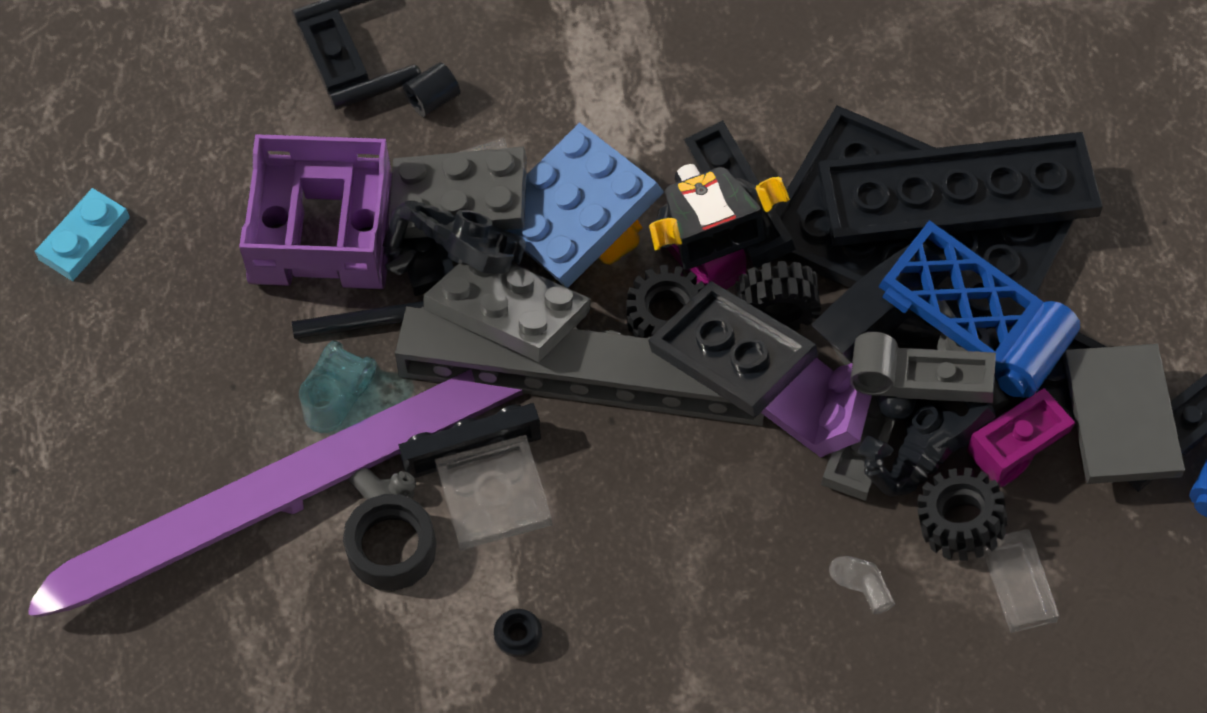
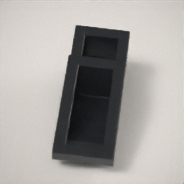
(864, 309)

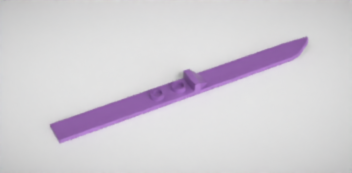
(262, 494)

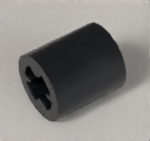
(431, 89)

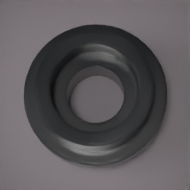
(513, 620)

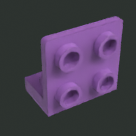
(821, 409)

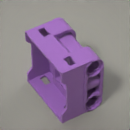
(323, 170)

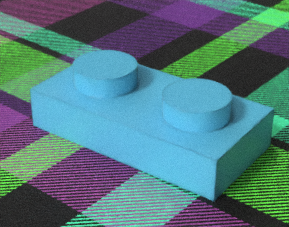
(82, 234)

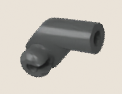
(371, 486)

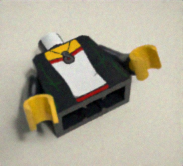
(713, 214)

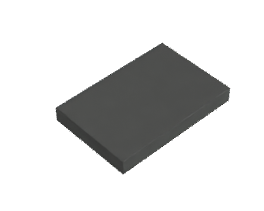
(1123, 414)

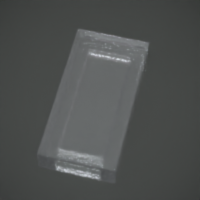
(1021, 582)

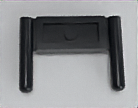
(337, 56)

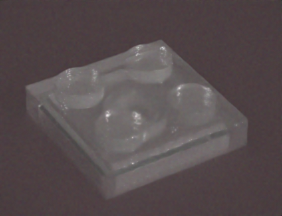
(493, 492)

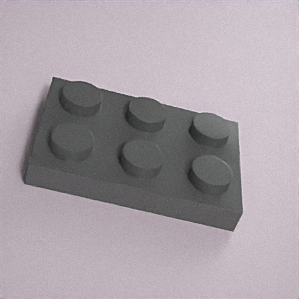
(476, 181)
(509, 307)

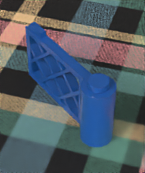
(1024, 353)

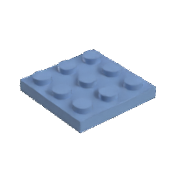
(581, 203)

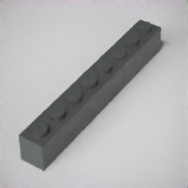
(581, 367)

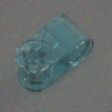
(337, 379)

